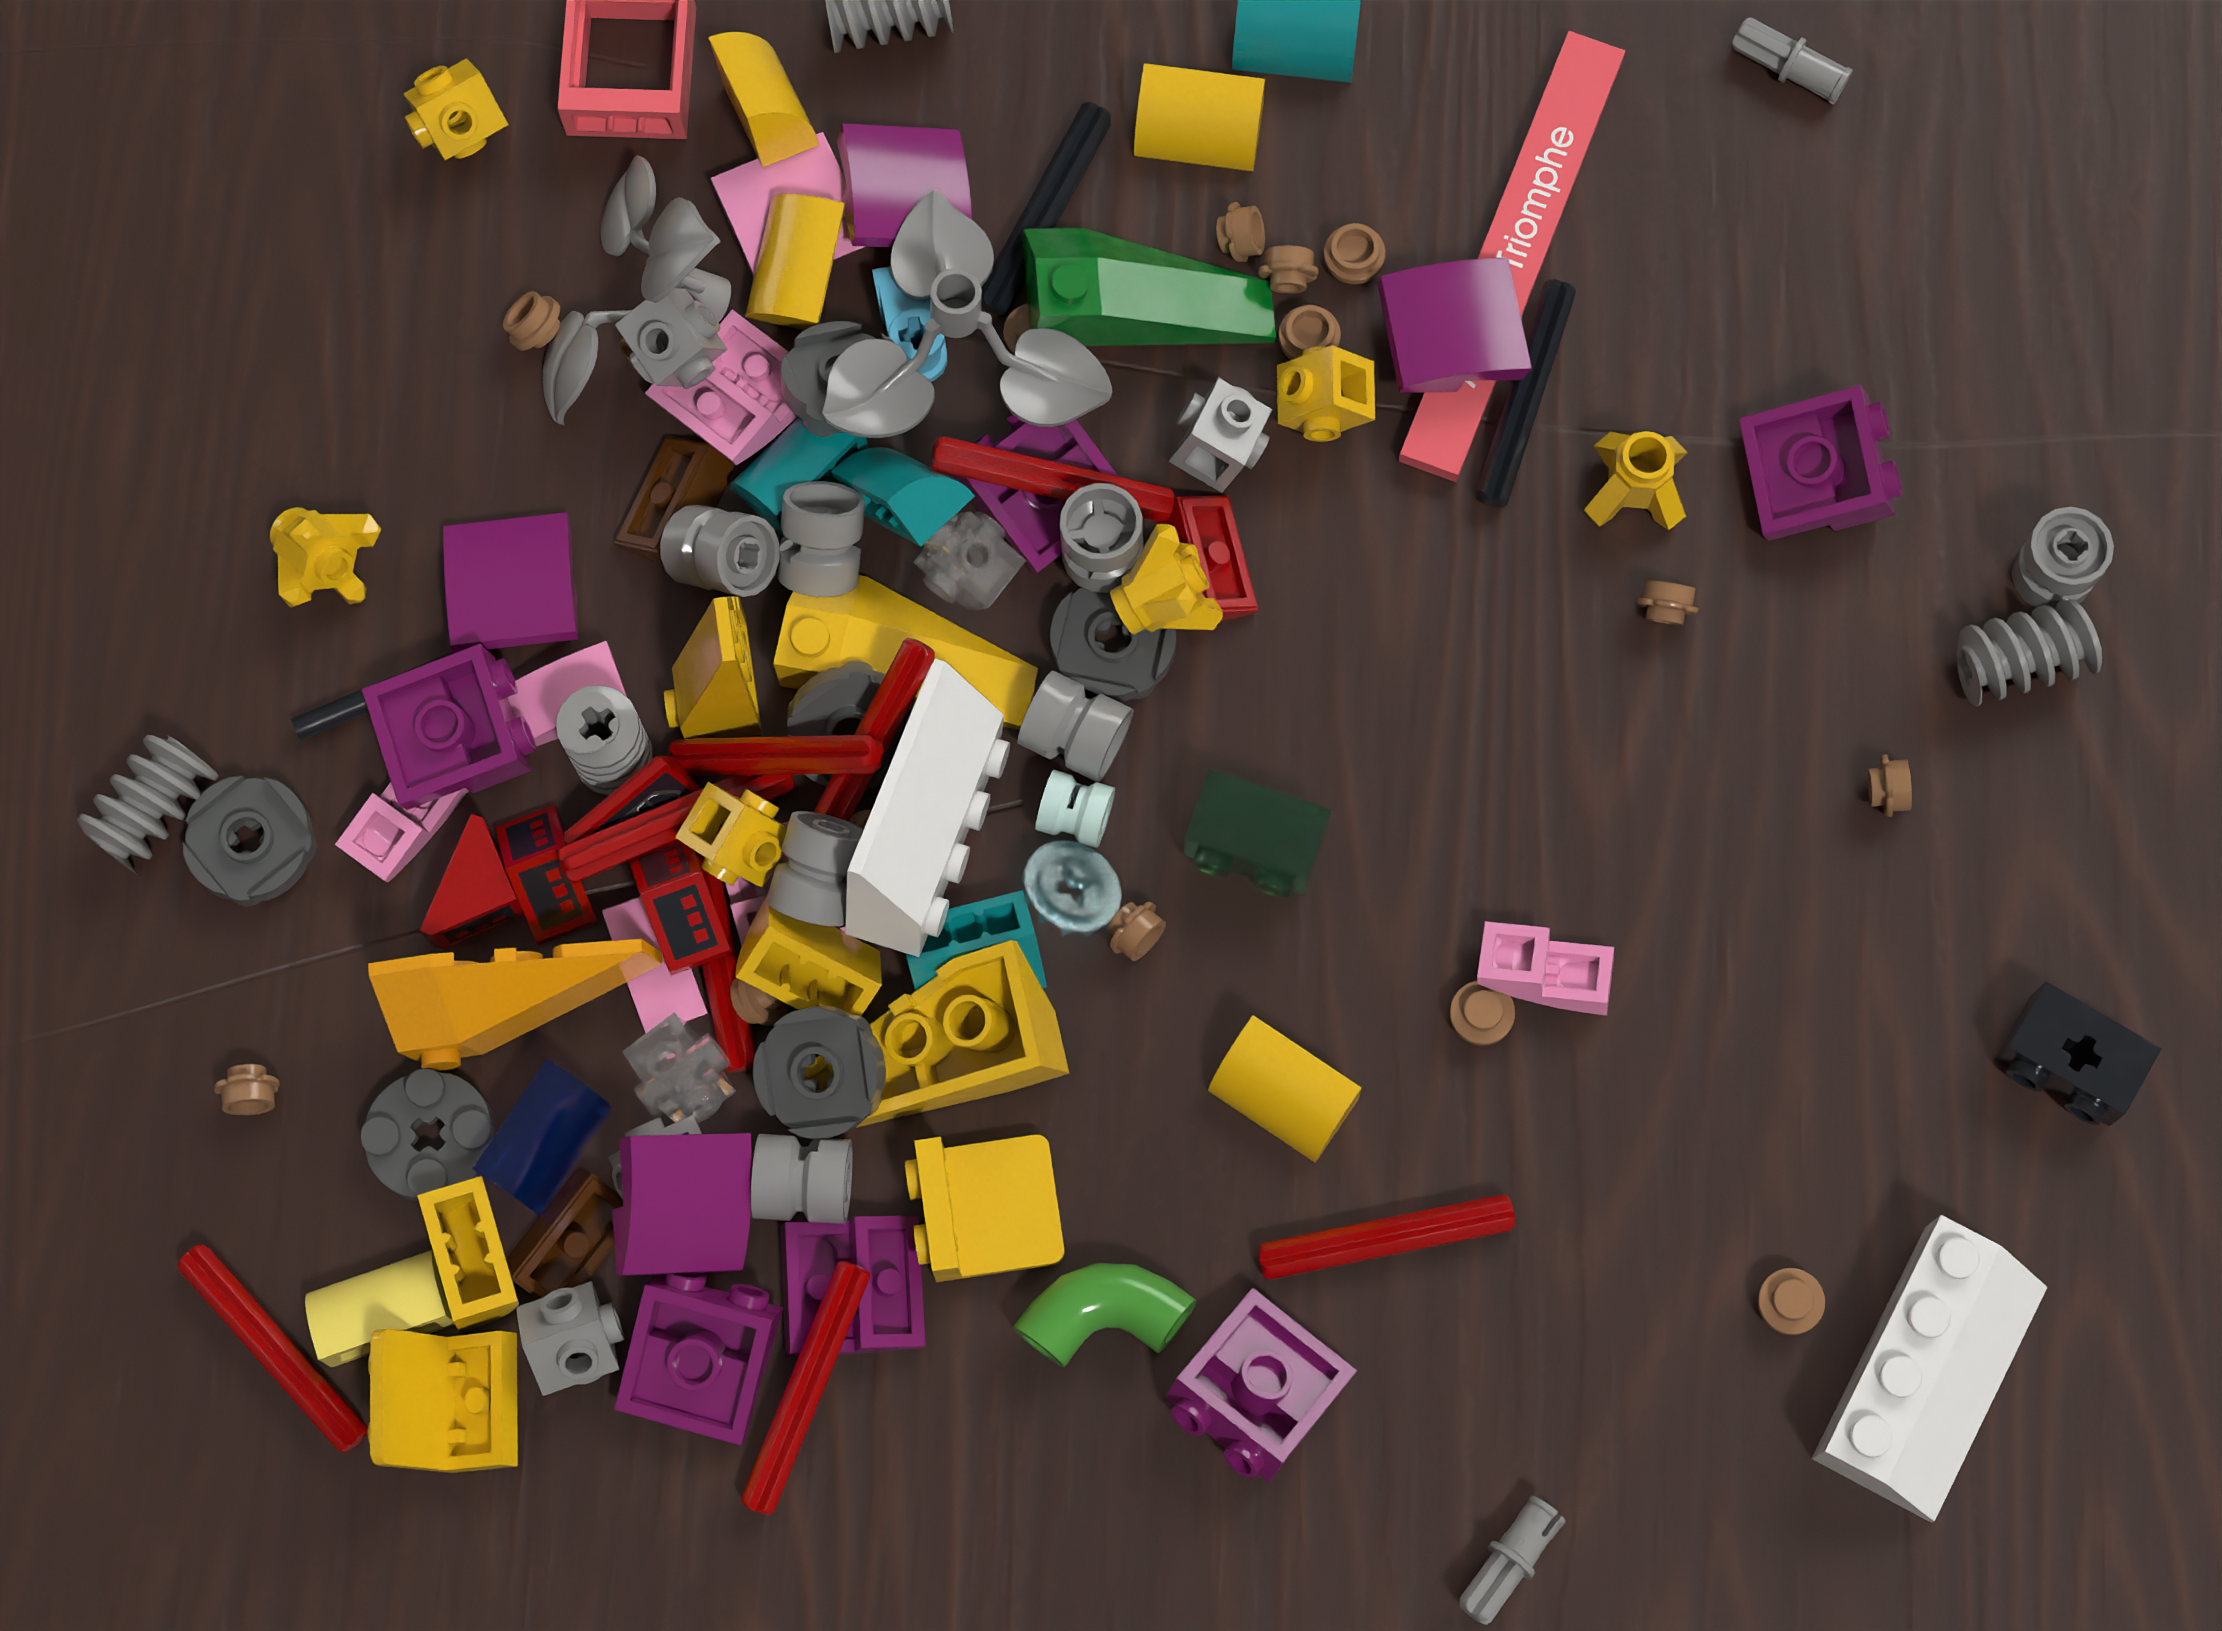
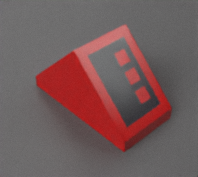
(531, 862)
(473, 890)
(679, 907)

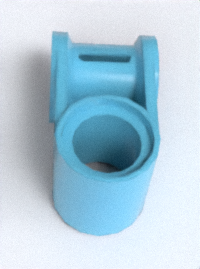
(906, 322)

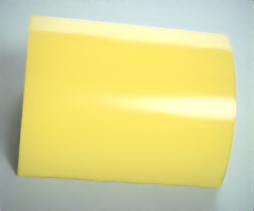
(393, 1297)

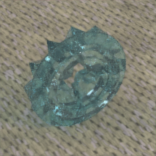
(1079, 868)

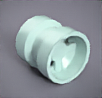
(1089, 812)

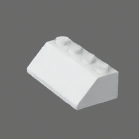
(925, 814)
(1931, 1368)

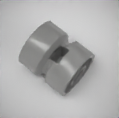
(819, 533)
(1100, 536)
(720, 550)
(2062, 557)
(1078, 727)
(815, 877)
(801, 1179)

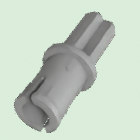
(1791, 59)
(1511, 1560)

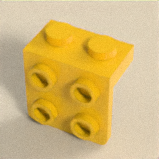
(985, 1206)
(443, 1400)

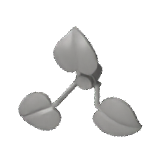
(674, 250)
(948, 260)

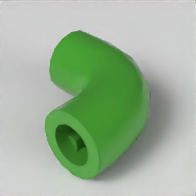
(1100, 1299)

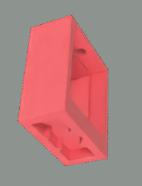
(625, 111)

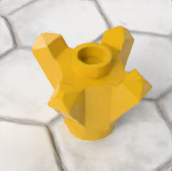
(1639, 477)
(320, 553)
(1166, 587)

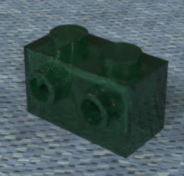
(1256, 834)

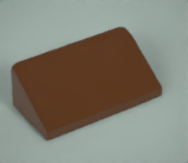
(679, 477)
(567, 1237)

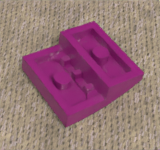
(892, 171)
(1453, 325)
(510, 582)
(683, 1204)
(892, 1303)

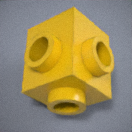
(453, 110)
(1325, 392)
(745, 843)

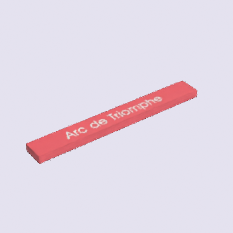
(1523, 232)

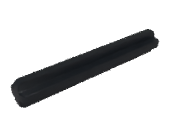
(1046, 204)
(1525, 395)

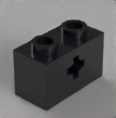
(2110, 1058)

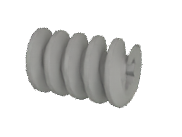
(859, 16)
(2026, 647)
(603, 737)
(145, 799)

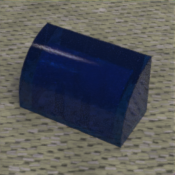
(542, 1137)

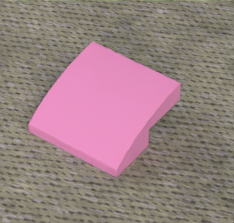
(749, 188)
(741, 400)

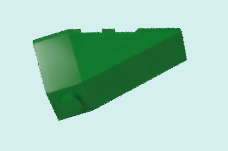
(1138, 295)

